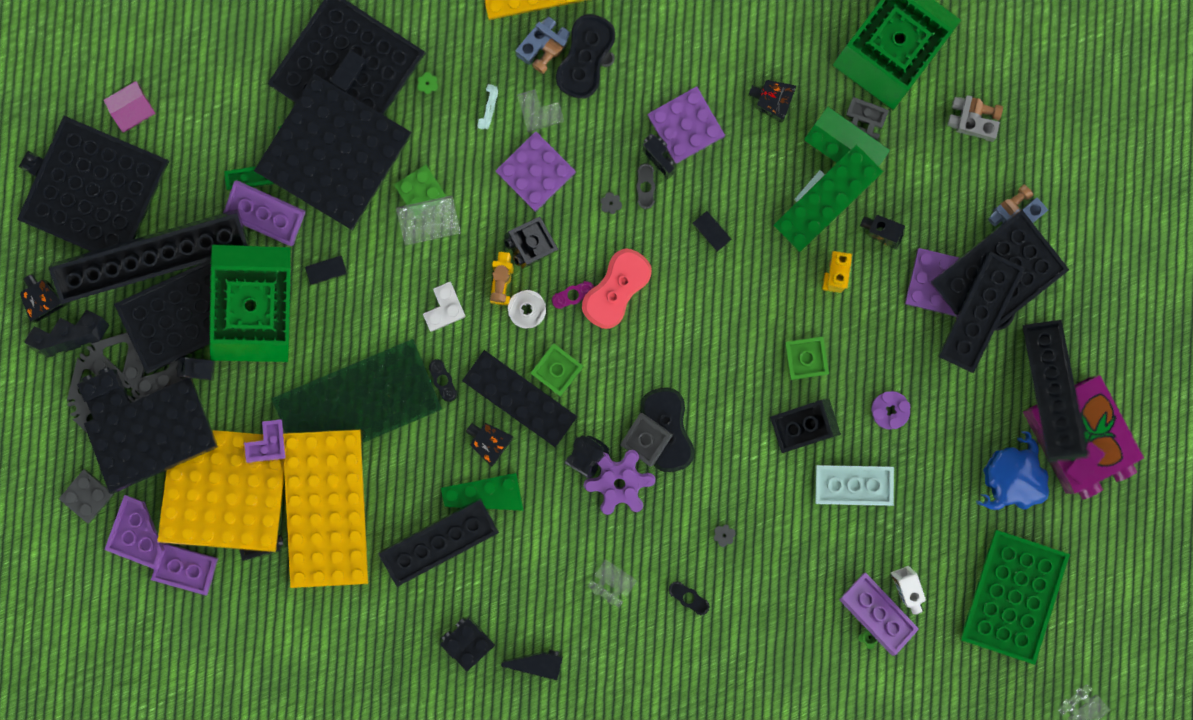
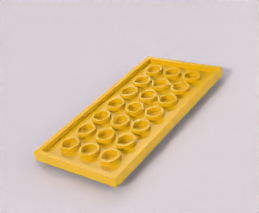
(325, 508)

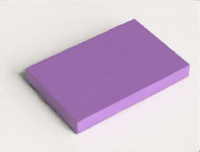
(185, 569)

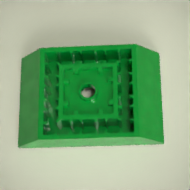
(886, 66)
(254, 275)

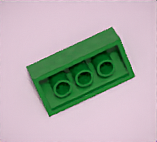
(837, 136)

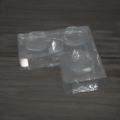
(536, 116)

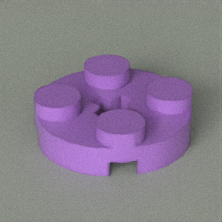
(900, 405)

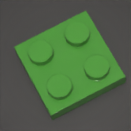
(419, 187)
(806, 358)
(557, 369)

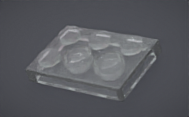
(428, 220)

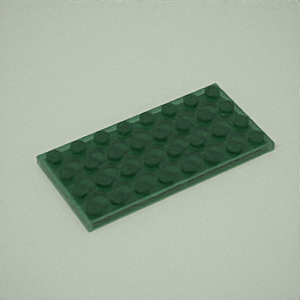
(365, 396)

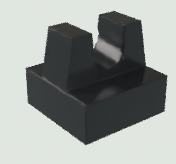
(31, 163)

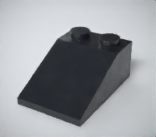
(805, 425)

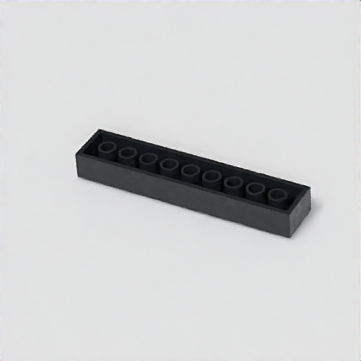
(145, 256)

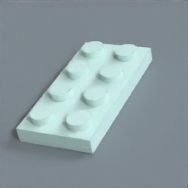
(854, 485)

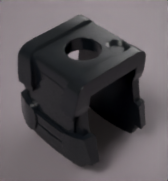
(585, 455)

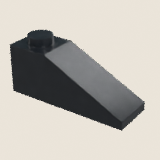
(540, 664)

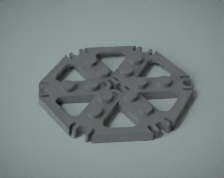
(132, 373)

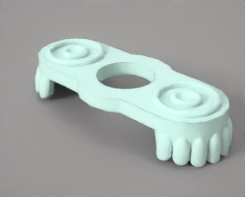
(485, 122)

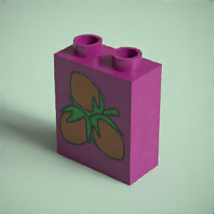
(1102, 427)

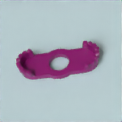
(561, 299)

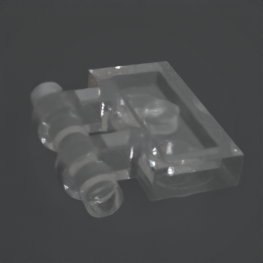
(615, 578)
(1092, 709)

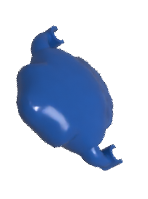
(1016, 477)

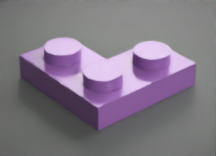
(271, 448)

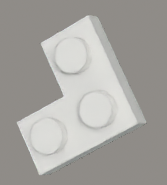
(449, 310)

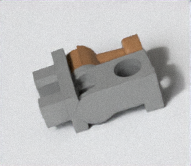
(970, 118)

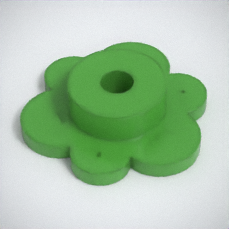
(427, 78)

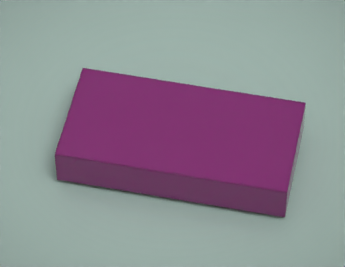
(1082, 467)

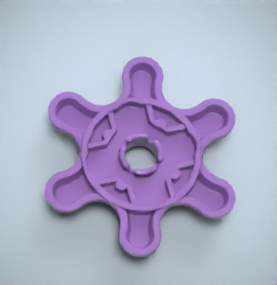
(620, 470)

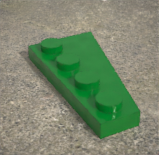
(495, 492)

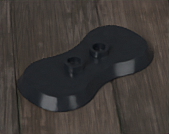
(590, 42)
(668, 409)

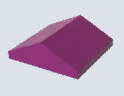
(129, 107)

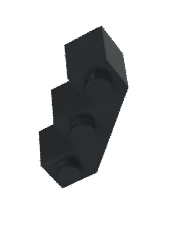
(66, 335)

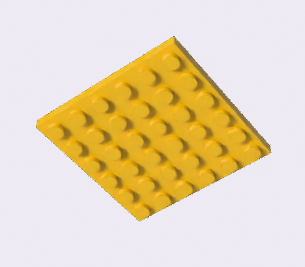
(223, 498)

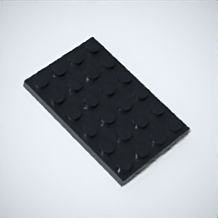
(1017, 242)
(169, 317)
(150, 435)

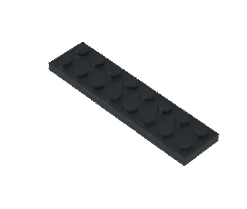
(1055, 391)

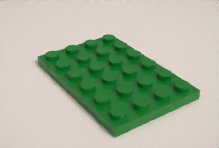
(1014, 597)

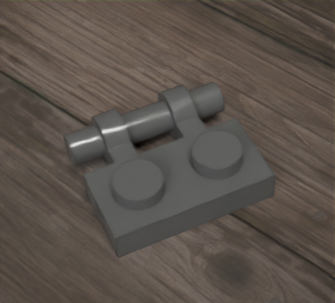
(867, 113)

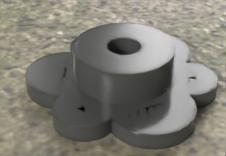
(606, 207)
(723, 541)

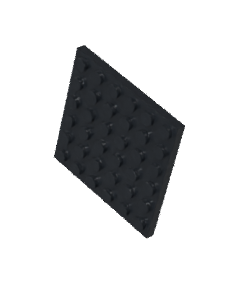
(326, 42)
(333, 152)
(92, 187)

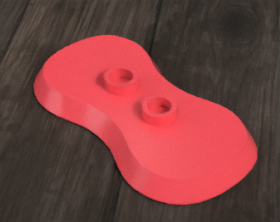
(608, 300)

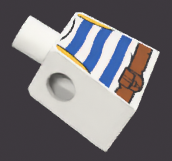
(909, 588)

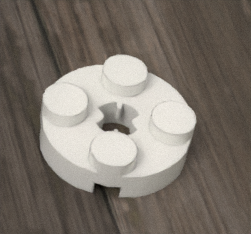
(537, 306)

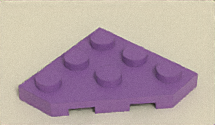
(135, 534)

